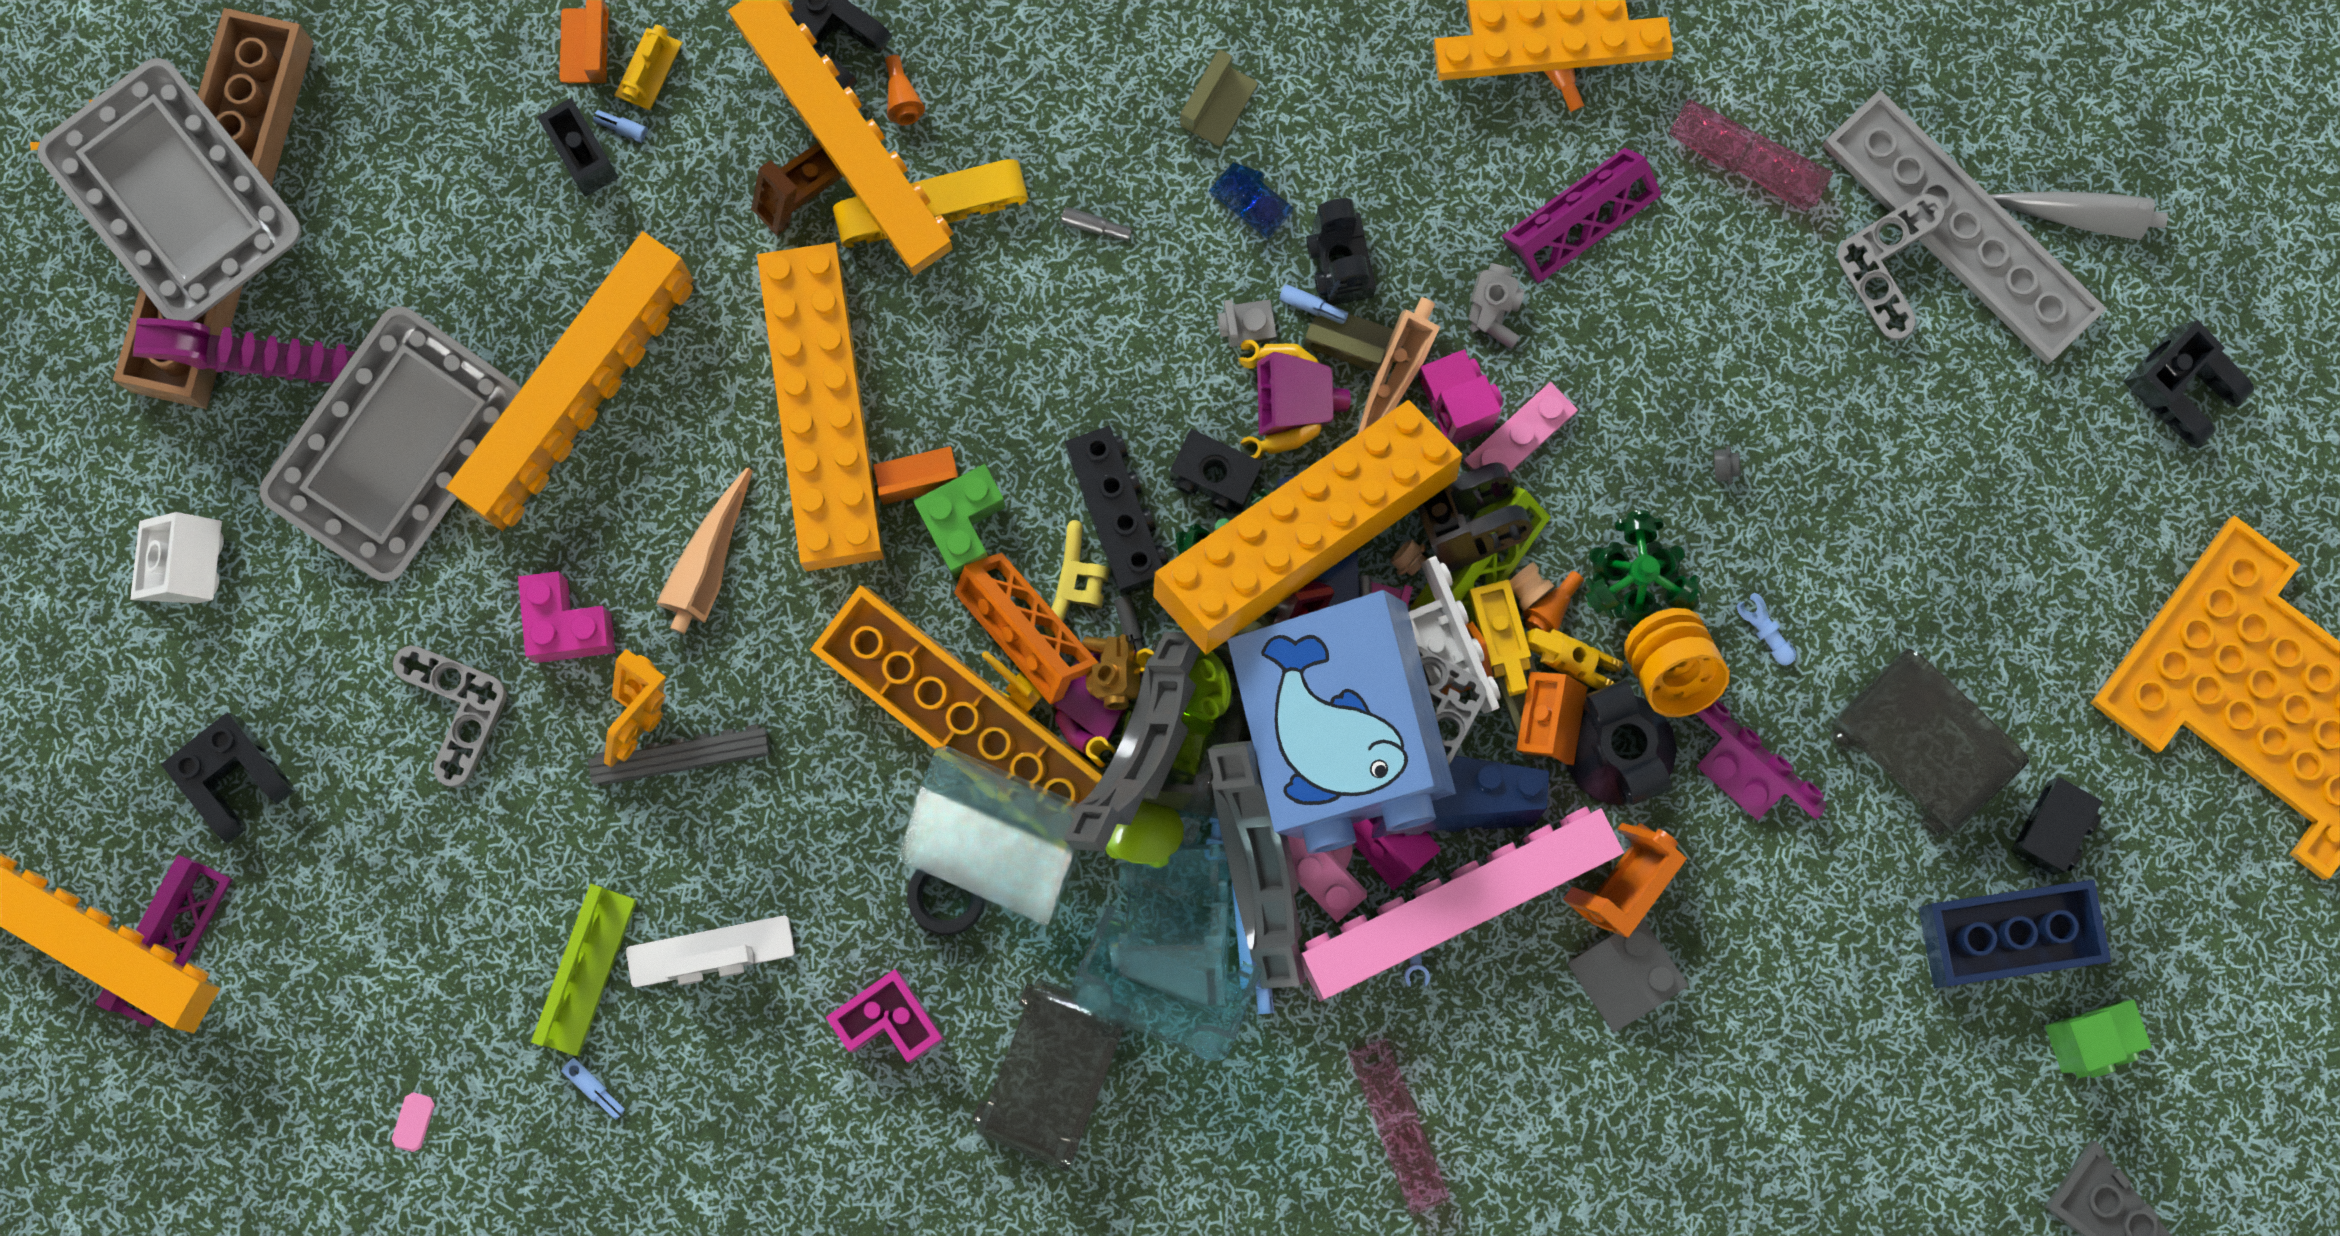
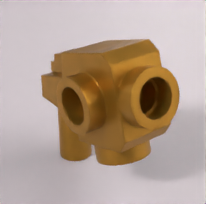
(1117, 676)

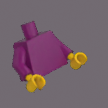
(1086, 720)

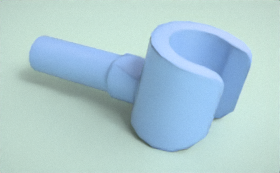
(1416, 963)

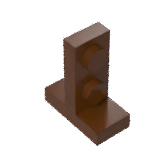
(791, 186)

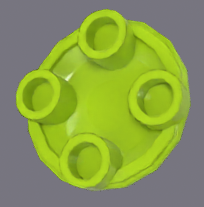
(1213, 687)
(1150, 837)

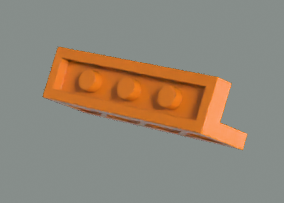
(1015, 626)

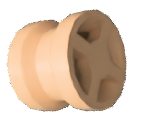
(1530, 586)

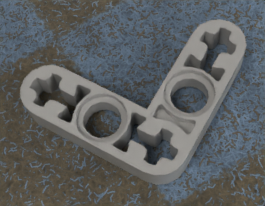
(1879, 252)
(1450, 706)
(469, 708)

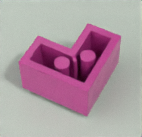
(1460, 396)
(554, 629)
(891, 1008)

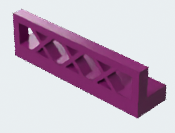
(1576, 203)
(160, 916)

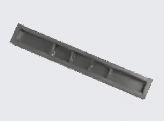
(683, 755)

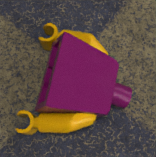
(1292, 396)

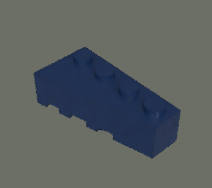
(1485, 797)

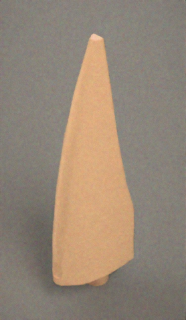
(1416, 336)
(700, 568)

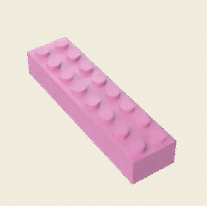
(1461, 904)

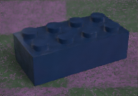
(2014, 933)

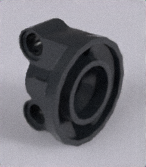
(1604, 773)

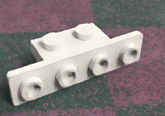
(1443, 631)
(709, 952)

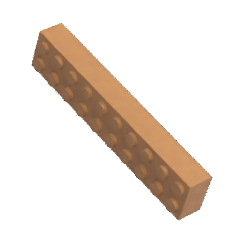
(253, 94)

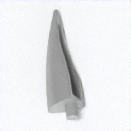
(2089, 211)

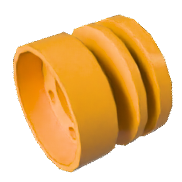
(1676, 662)

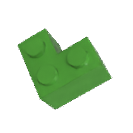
(952, 512)
(2098, 1039)

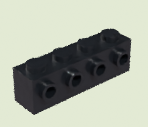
(1115, 508)

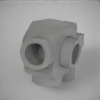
(1492, 297)

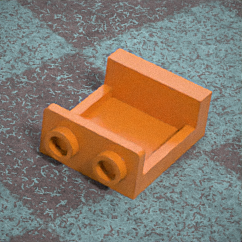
(1632, 883)

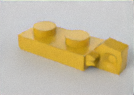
(1503, 633)

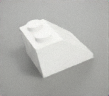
(177, 559)

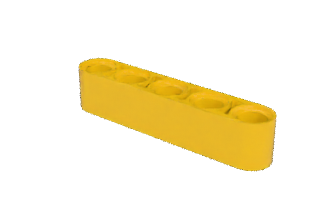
(951, 196)

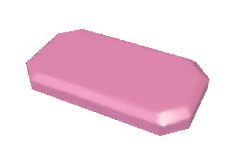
(413, 1122)

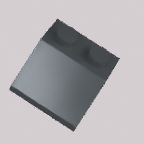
(1627, 975)

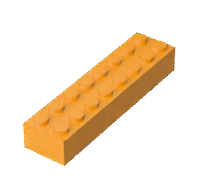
(572, 382)
(820, 407)
(1306, 526)
(945, 697)

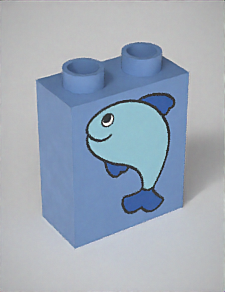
(1342, 721)

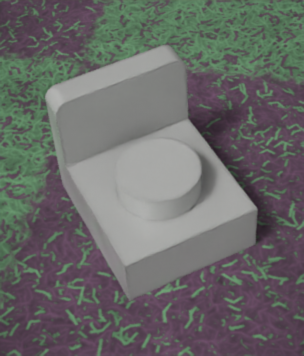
(1247, 322)

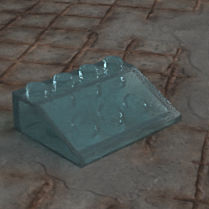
(991, 834)

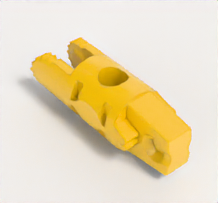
(1572, 657)

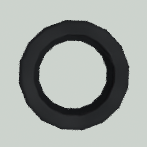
(937, 926)

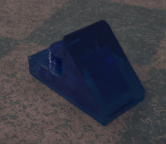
(1249, 198)

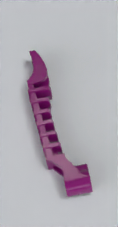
(193, 345)

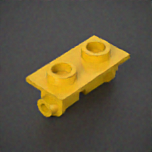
(648, 68)

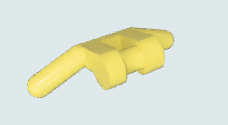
(1070, 570)

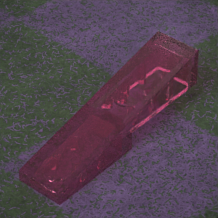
(1743, 150)
(1396, 1116)

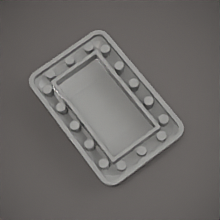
(169, 191)
(387, 442)

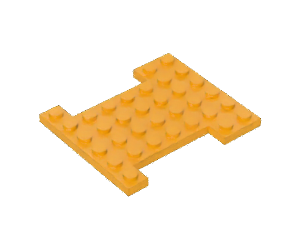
(1548, 37)
(2244, 680)

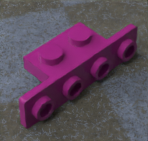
(1750, 771)

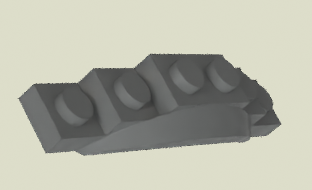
(1146, 748)
(1258, 865)

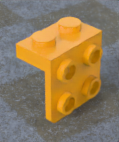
(642, 692)

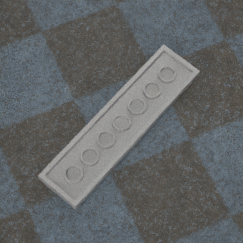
(1976, 236)

